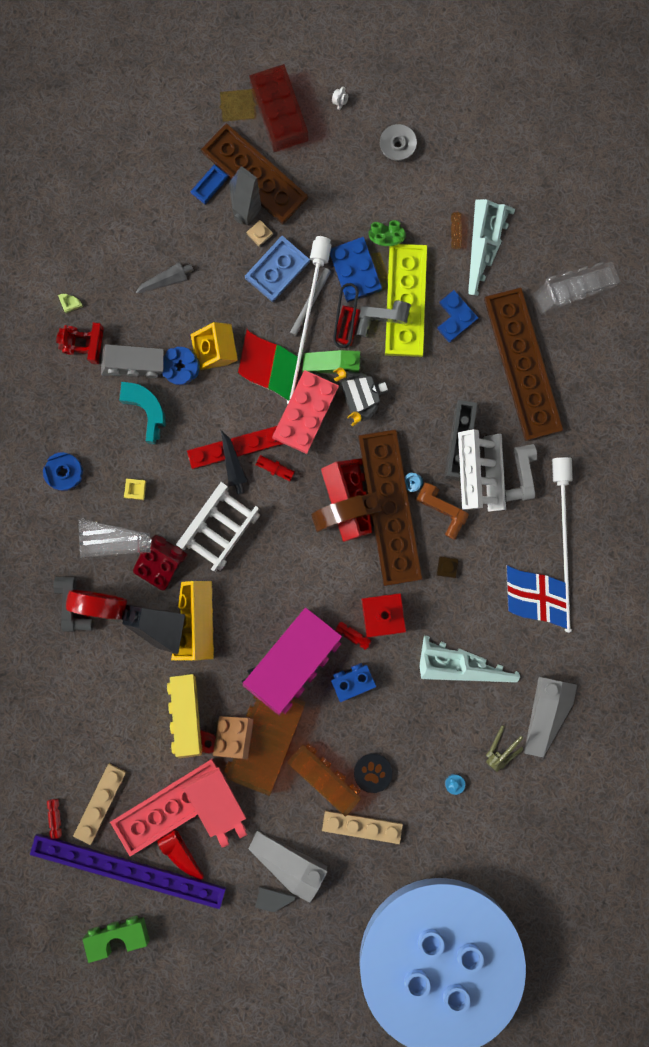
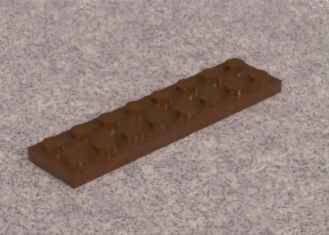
(523, 364)
(394, 523)

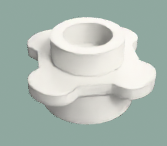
(340, 97)

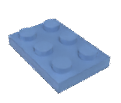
(277, 268)

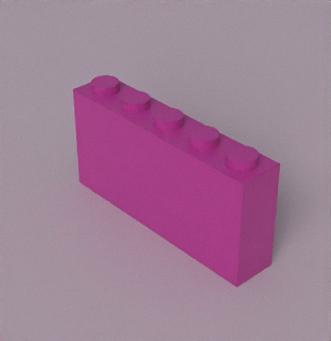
(292, 662)

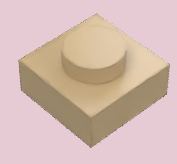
(259, 233)

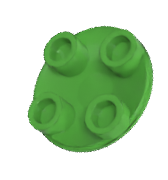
(387, 235)

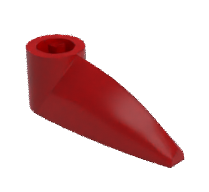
(175, 848)

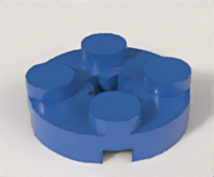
(186, 374)
(54, 465)

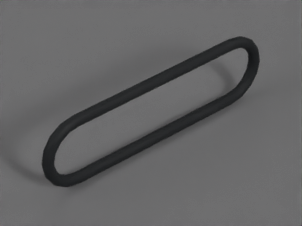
(353, 317)

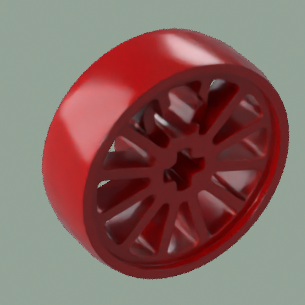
(95, 604)

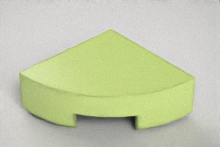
(69, 302)

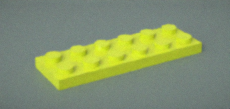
(408, 285)

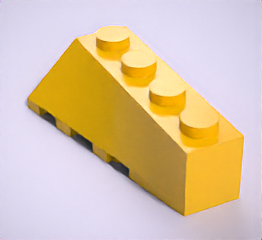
(197, 630)

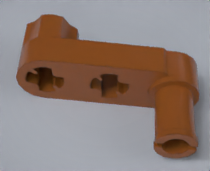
(459, 517)

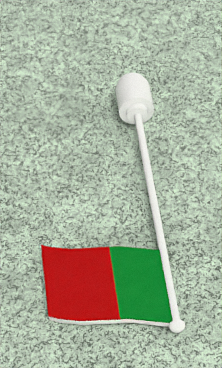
(270, 363)

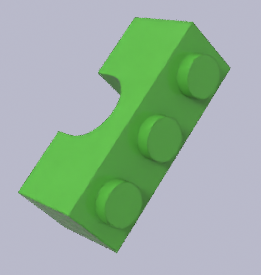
(132, 932)

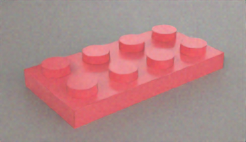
(305, 412)

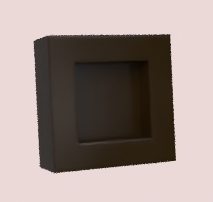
(447, 567)

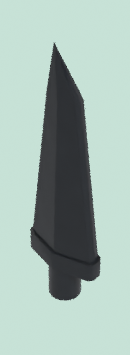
(234, 469)

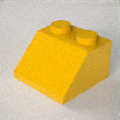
(214, 345)

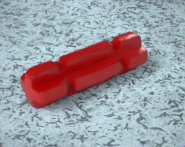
(353, 635)
(54, 818)

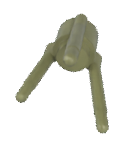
(498, 761)

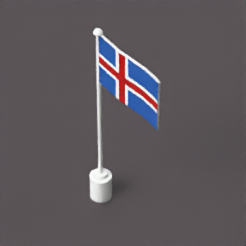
(540, 595)

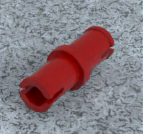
(275, 468)

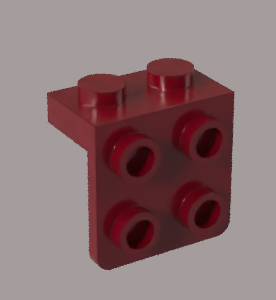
(160, 564)

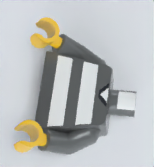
(360, 394)

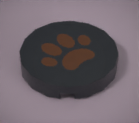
(372, 773)

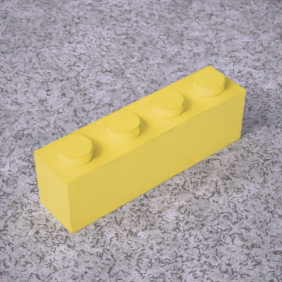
(185, 716)

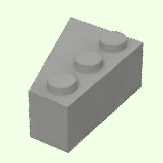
(131, 361)

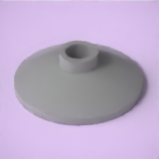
(398, 134)

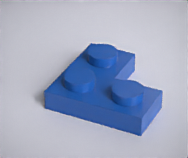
(460, 317)

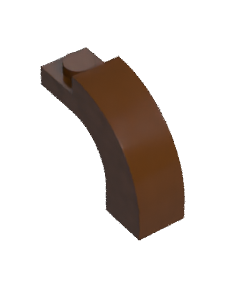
(345, 510)

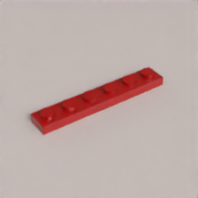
(242, 444)

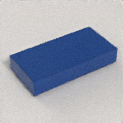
(209, 184)

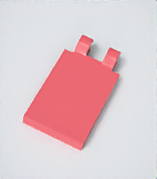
(216, 805)

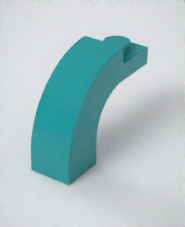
(138, 395)

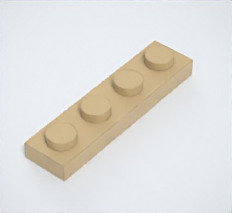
(99, 804)
(362, 827)

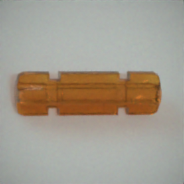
(456, 230)

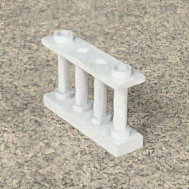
(471, 471)
(199, 525)

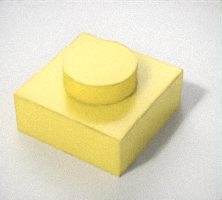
(135, 489)

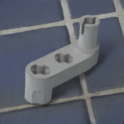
(523, 456)

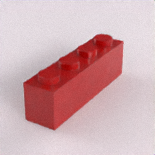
(343, 482)

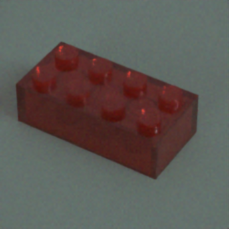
(279, 108)

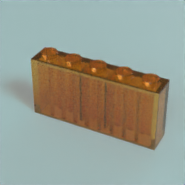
(267, 747)

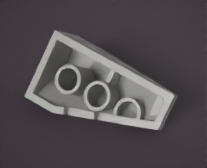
(549, 711)
(292, 868)

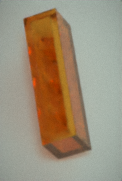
(324, 779)

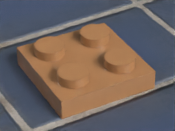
(233, 737)

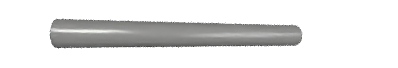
(301, 318)

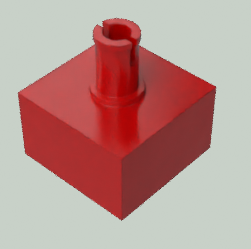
(383, 615)

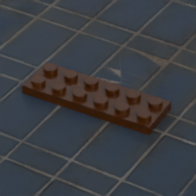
(276, 190)

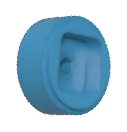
(413, 482)
(455, 784)

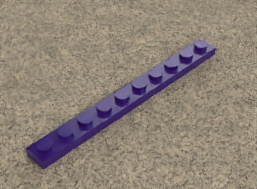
(128, 871)

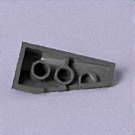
(244, 196)

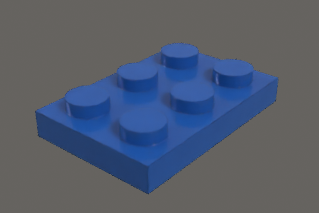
(355, 266)

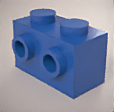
(353, 682)

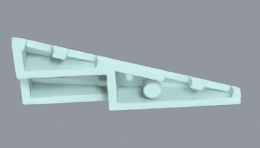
(487, 230)
(444, 664)

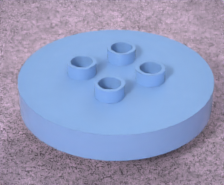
(442, 965)

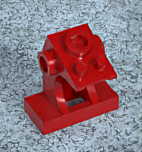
(67, 337)

